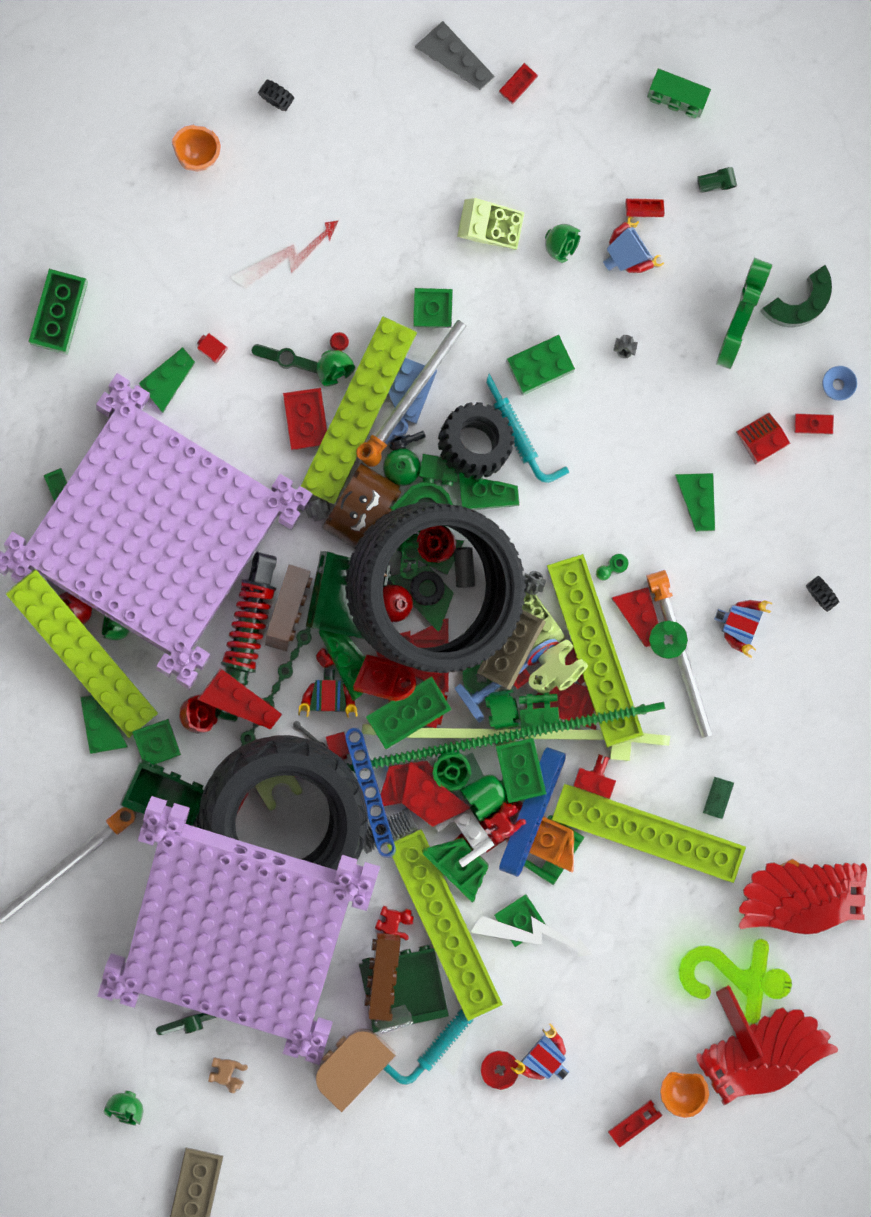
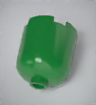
(485, 796)

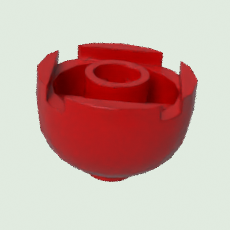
(436, 543)
(397, 602)
(79, 608)
(197, 715)

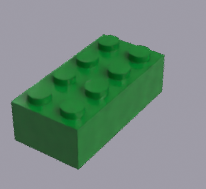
(58, 311)

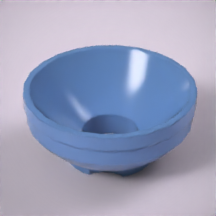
(848, 378)

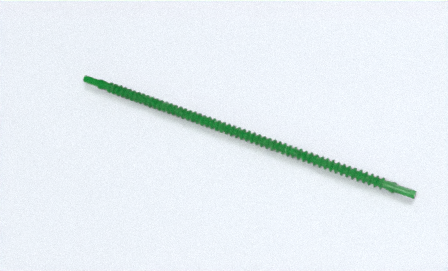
(642, 709)

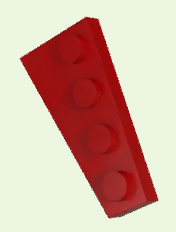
(234, 697)

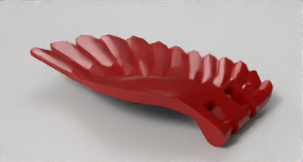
(803, 897)
(788, 1048)

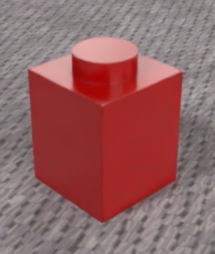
(211, 347)
(338, 745)

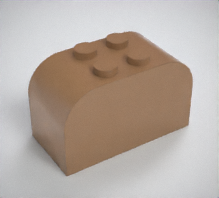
(352, 1066)

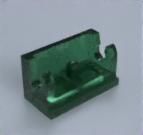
(718, 797)

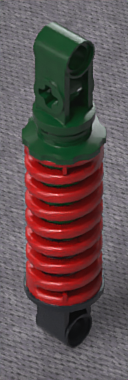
(239, 660)

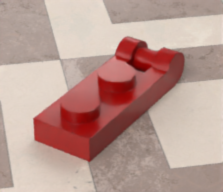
(634, 1124)

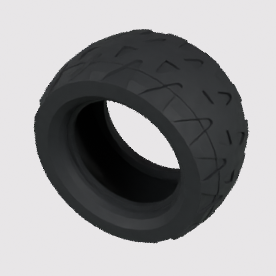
(290, 757)

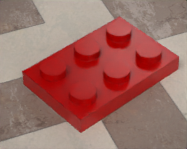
(305, 418)

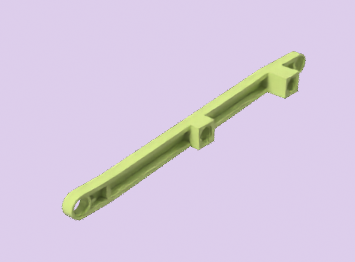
(617, 752)

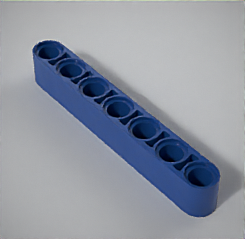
(365, 784)
(533, 812)

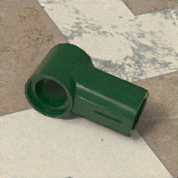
(722, 179)

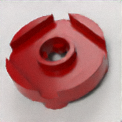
(494, 1079)

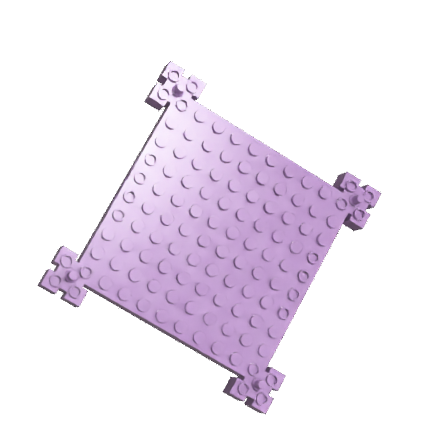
(153, 530)
(236, 930)

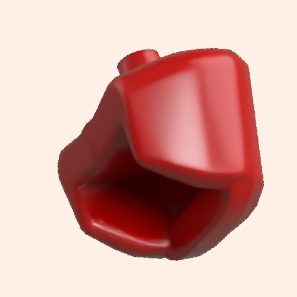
(324, 658)

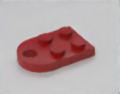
(383, 679)

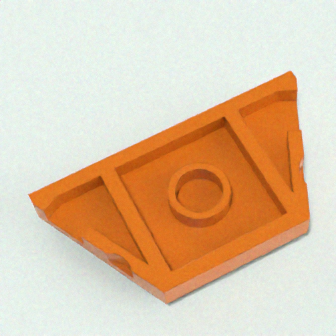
(554, 844)

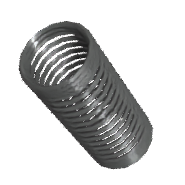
(405, 822)

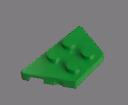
(433, 613)
(446, 860)

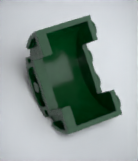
(154, 782)

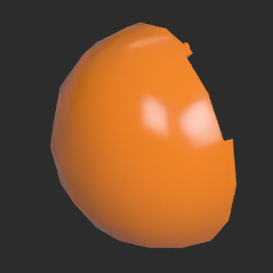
(196, 147)
(684, 1094)

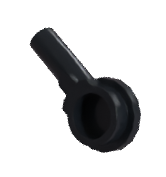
(402, 441)

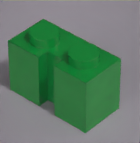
(436, 469)

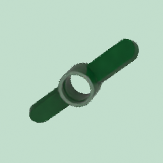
(274, 355)
(189, 1024)

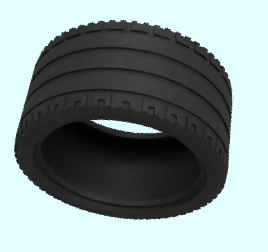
(502, 591)

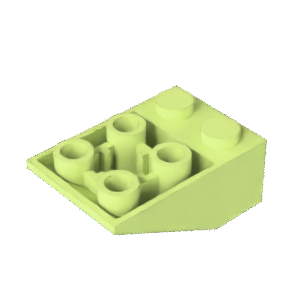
(490, 223)
(551, 629)

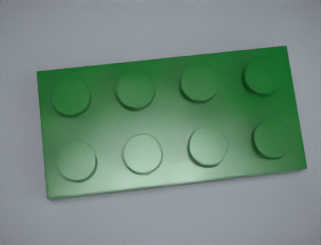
(404, 717)

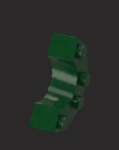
(806, 312)

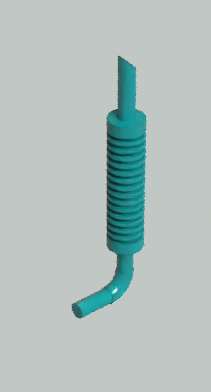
(520, 439)
(435, 1050)

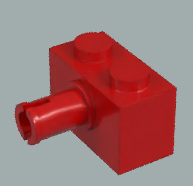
(595, 780)

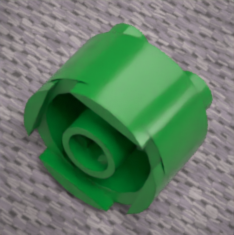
(503, 710)

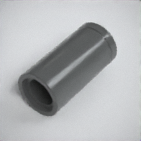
(464, 567)

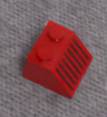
(763, 438)

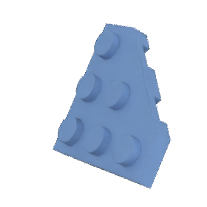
(401, 384)

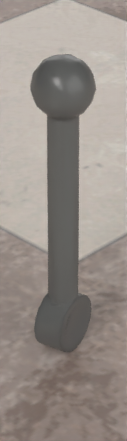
(297, 724)

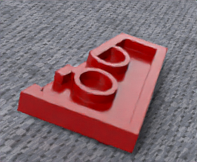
(639, 612)

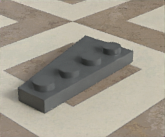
(448, 49)

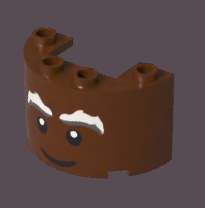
(360, 505)

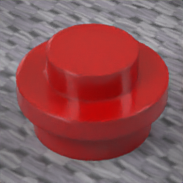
(339, 341)

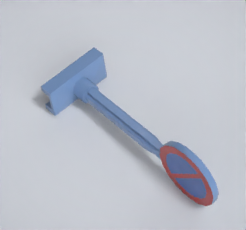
(473, 700)

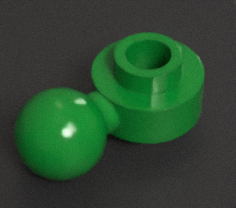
(604, 572)

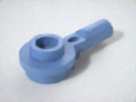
(399, 430)

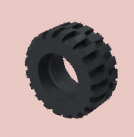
(491, 424)

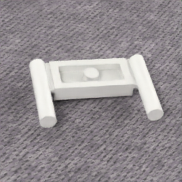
(472, 831)

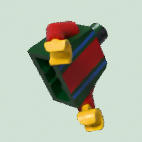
(327, 696)

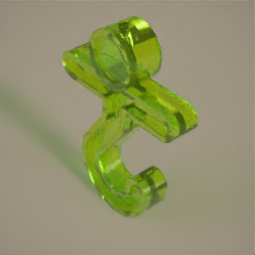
(751, 981)

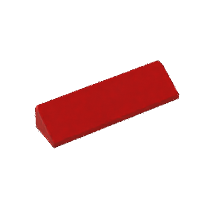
(739, 1023)

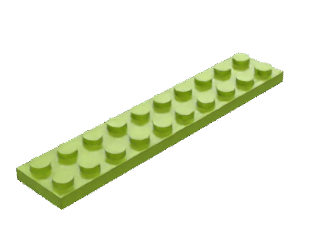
(358, 409)
(594, 646)
(81, 652)
(648, 833)
(445, 927)

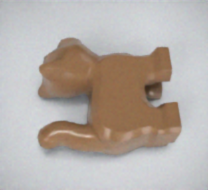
(225, 1072)

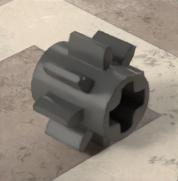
(625, 346)
(317, 510)
(534, 582)

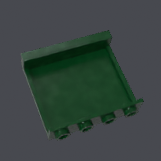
(328, 601)
(416, 985)

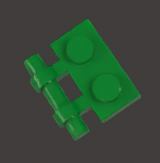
(541, 715)

